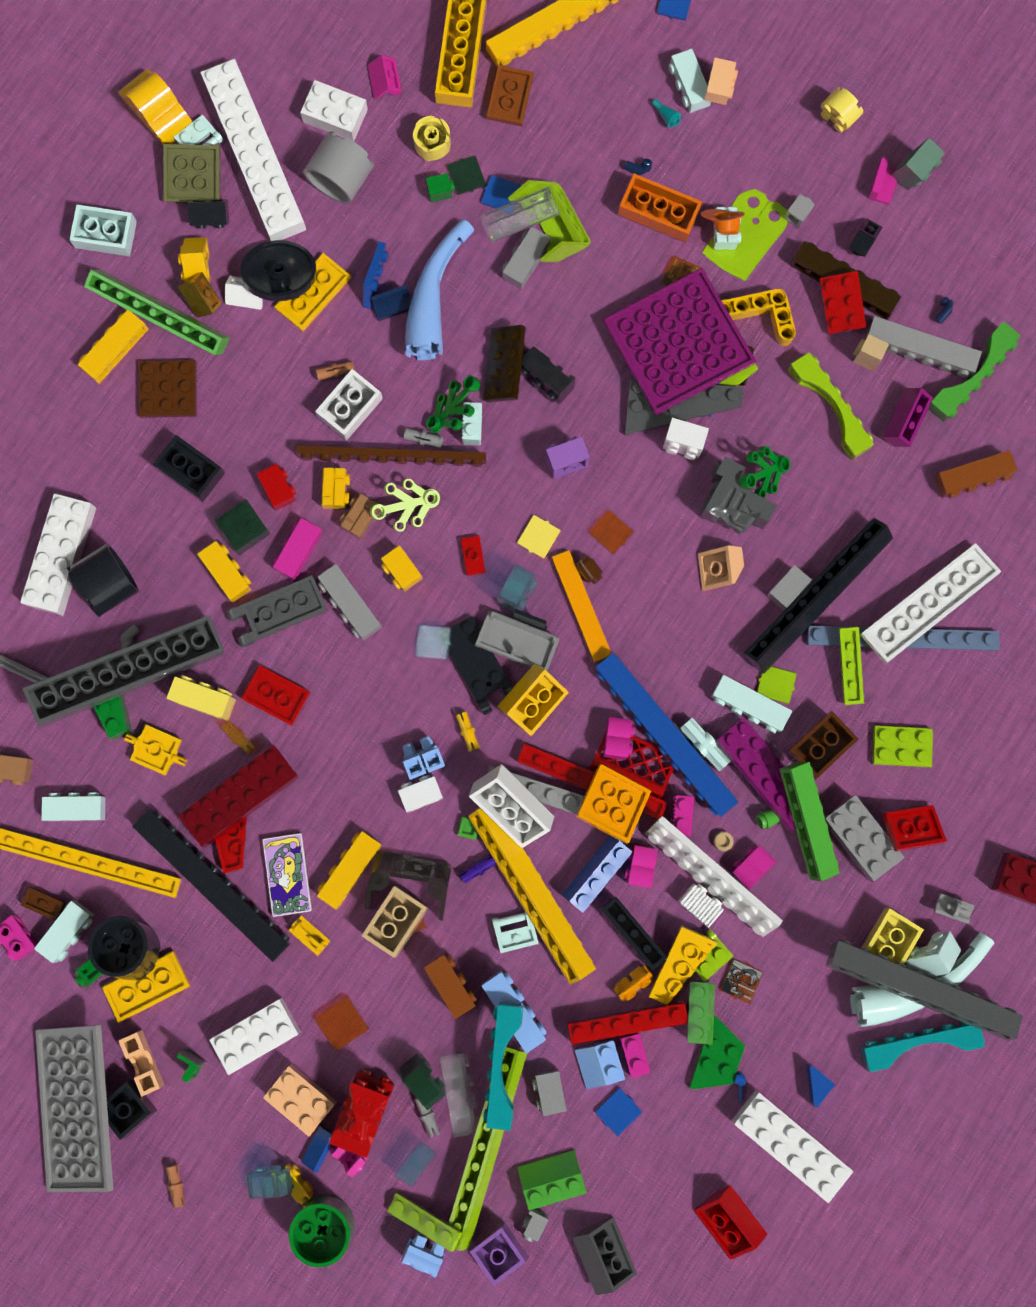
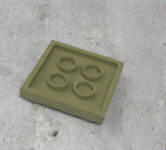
(191, 172)

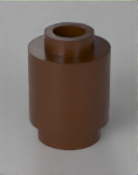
(589, 570)

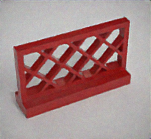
(656, 789)

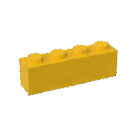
(112, 346)
(349, 869)

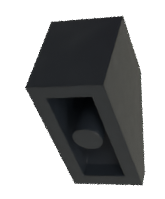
(865, 238)

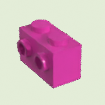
(16, 938)

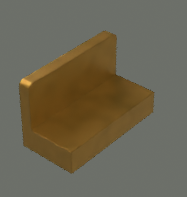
(200, 295)

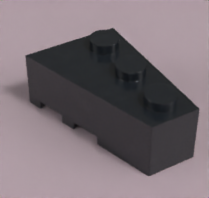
(546, 375)

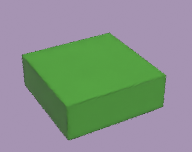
(467, 829)

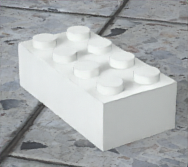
(511, 806)
(255, 1036)

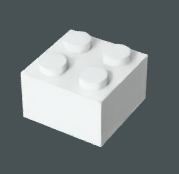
(685, 439)

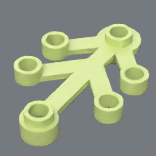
(408, 504)

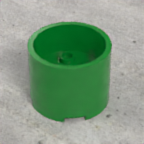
(321, 1247)

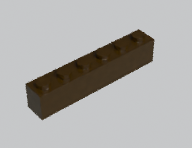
(822, 264)

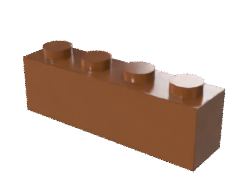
(977, 473)

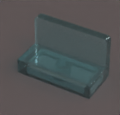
(415, 1163)

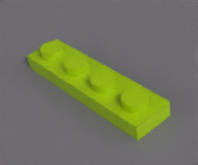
(851, 665)
(424, 1222)

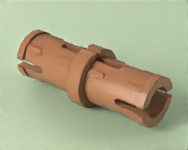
(334, 370)
(175, 1186)

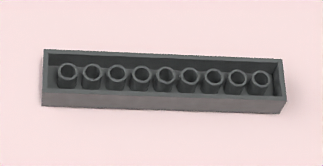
(123, 671)

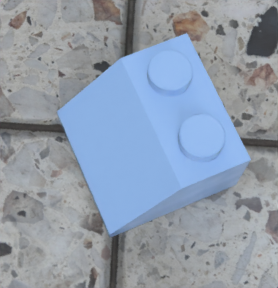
(600, 1064)

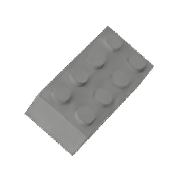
(862, 838)

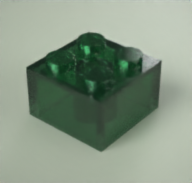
(242, 527)

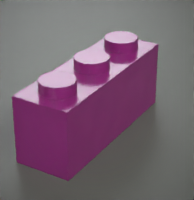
(907, 417)

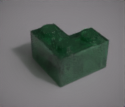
(418, 1078)

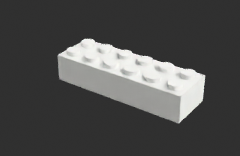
(58, 548)
(792, 1146)

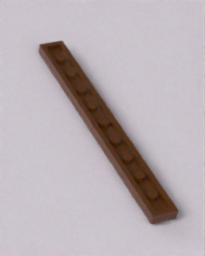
(400, 456)

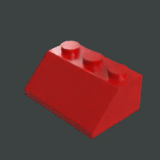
(731, 1222)

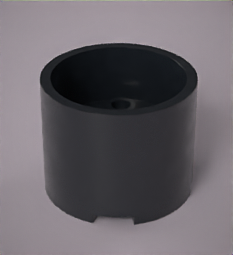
(103, 579)
(110, 942)

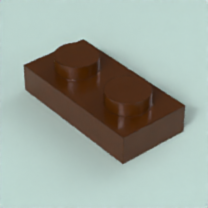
(43, 903)

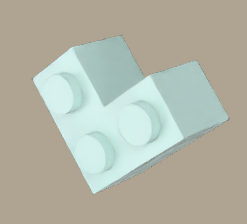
(936, 957)

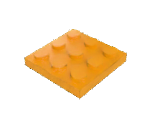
(613, 803)

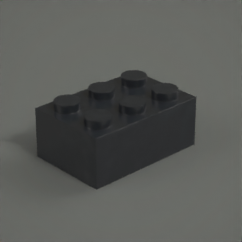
(189, 468)

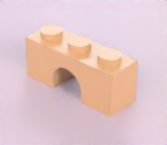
(138, 1052)

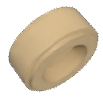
(723, 841)

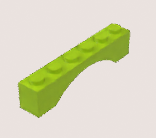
(810, 375)

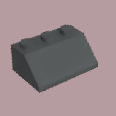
(604, 1256)

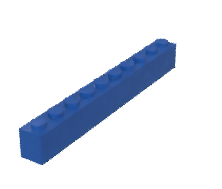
(667, 735)

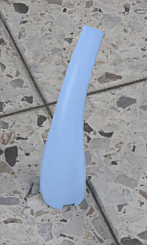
(423, 322)

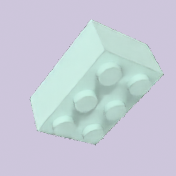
(103, 230)

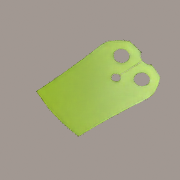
(755, 238)

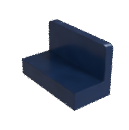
(391, 302)

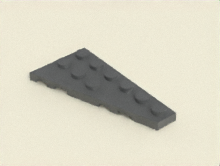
(710, 401)

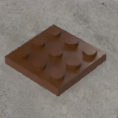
(168, 388)

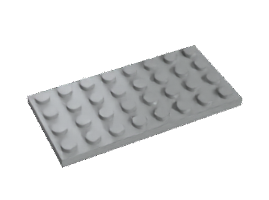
(74, 1109)

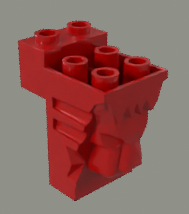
(362, 1113)

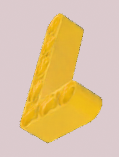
(769, 306)

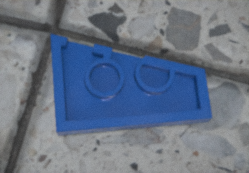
(374, 273)

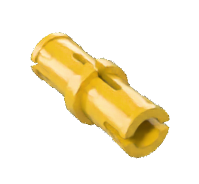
(467, 731)

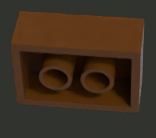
(823, 744)

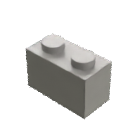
(789, 587)
(550, 1092)

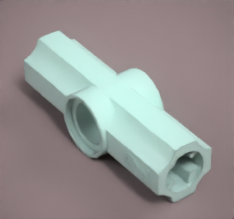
(705, 744)

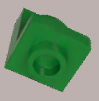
(86, 975)

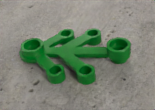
(437, 421)
(780, 465)

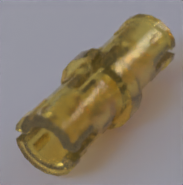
(238, 737)

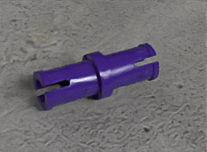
(477, 868)

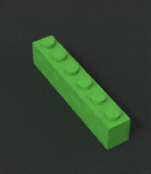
(809, 821)

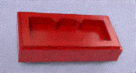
(473, 556)

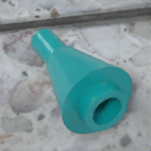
(669, 115)

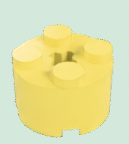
(841, 109)
(434, 128)

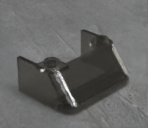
(411, 867)

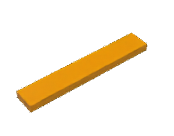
(581, 606)

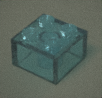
(516, 589)

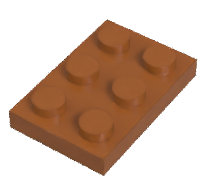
(510, 95)

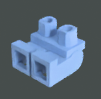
(426, 758)
(423, 1258)

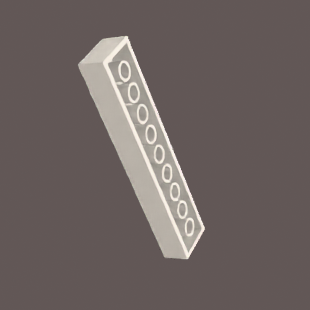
(253, 151)

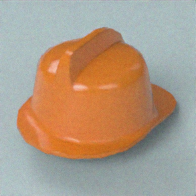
(724, 221)

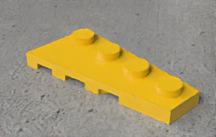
(683, 958)

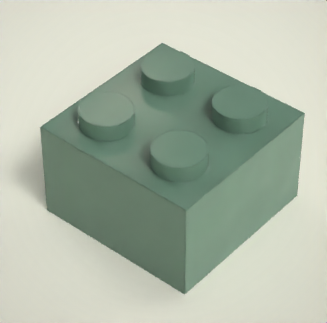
(919, 164)

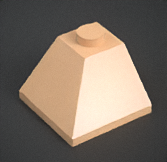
(720, 566)

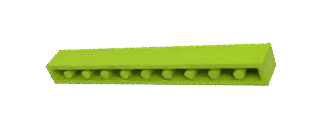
(483, 1157)

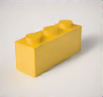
(225, 571)

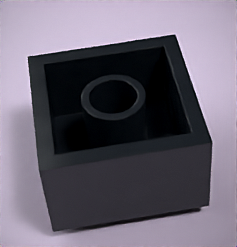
(128, 1109)

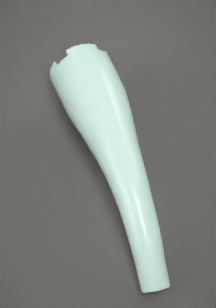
(880, 1006)

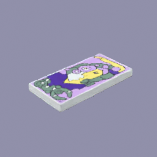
(287, 875)

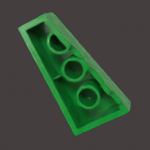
(114, 717)

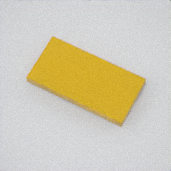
(305, 308)
(134, 996)

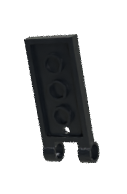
(476, 664)

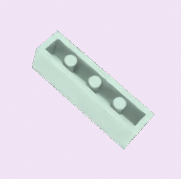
(752, 704)

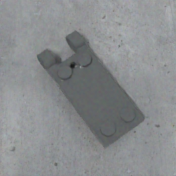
(279, 610)

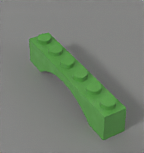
(948, 399)

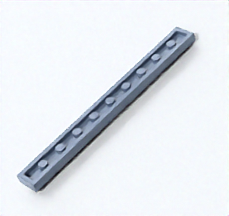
(930, 640)

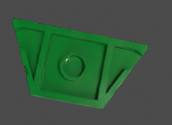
(720, 1061)

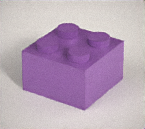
(567, 457)
(499, 1254)

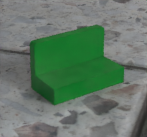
(195, 1064)

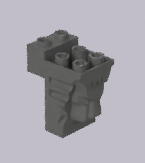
(732, 503)

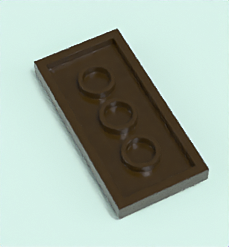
(504, 363)

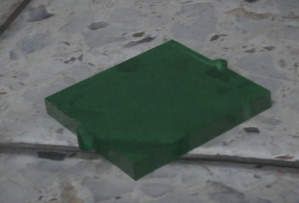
(466, 175)

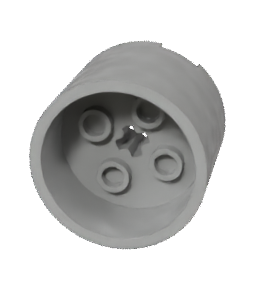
(338, 168)

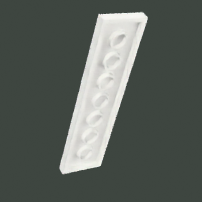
(930, 603)
(713, 877)

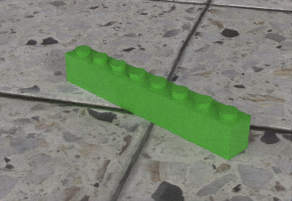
(156, 311)

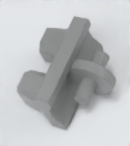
(953, 908)

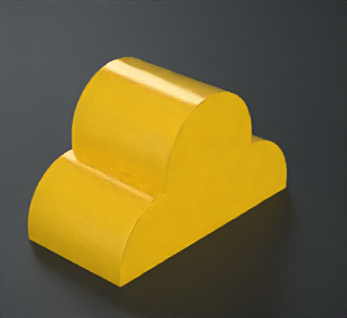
(155, 106)

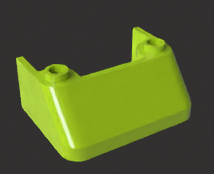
(564, 229)

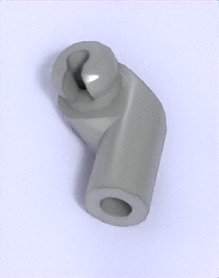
(127, 636)

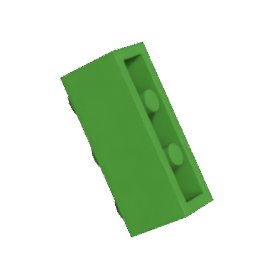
(701, 1013)

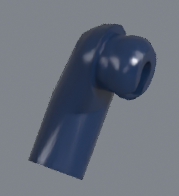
(639, 169)
(946, 311)

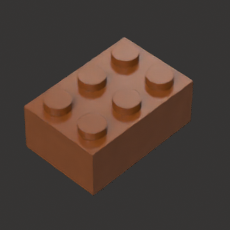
(451, 985)

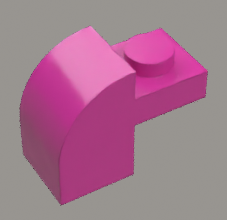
(352, 1162)

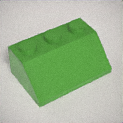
(551, 1180)

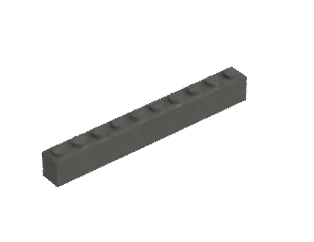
(924, 990)

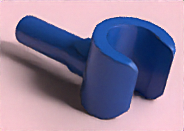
(741, 1081)

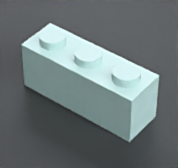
(689, 80)
(73, 807)
(64, 932)

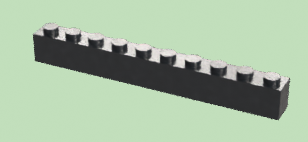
(818, 595)
(212, 884)

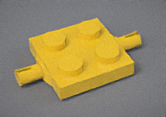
(156, 750)

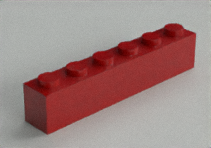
(627, 1022)

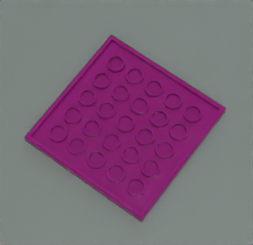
(679, 341)

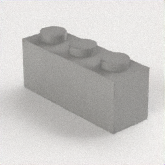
(525, 257)

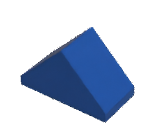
(818, 1085)

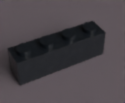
(633, 933)

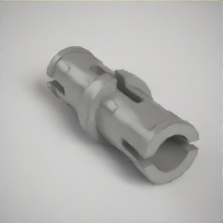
(423, 437)
(427, 1117)

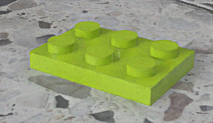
(902, 746)

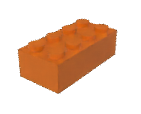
(659, 207)

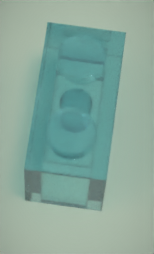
(269, 1182)

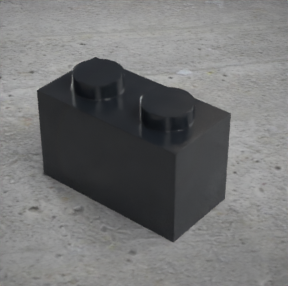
(208, 213)

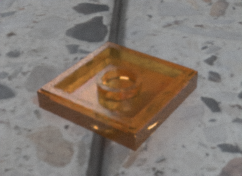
(342, 1023)

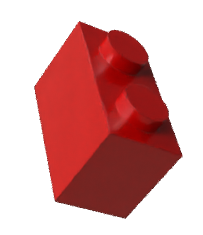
(276, 486)

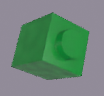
(440, 187)

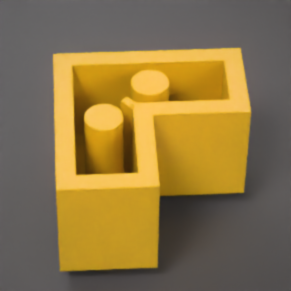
(194, 258)

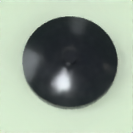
(278, 270)

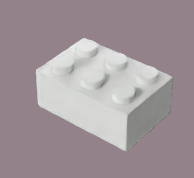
(334, 110)
(349, 404)

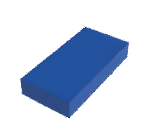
(317, 1149)

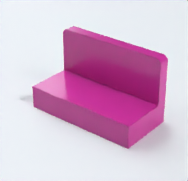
(384, 76)
(883, 183)

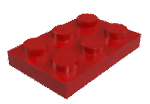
(843, 302)
(276, 695)
(914, 828)

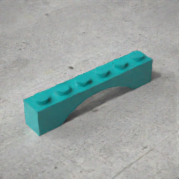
(883, 1054)
(500, 1107)

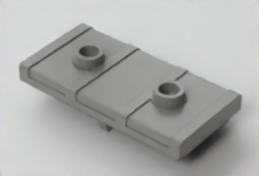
(517, 640)

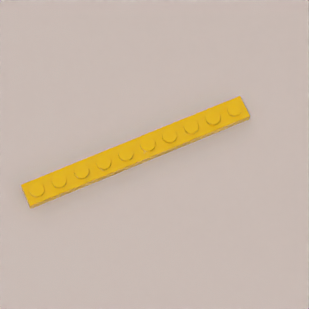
(89, 863)

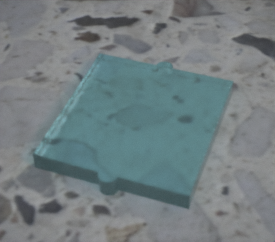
(433, 642)

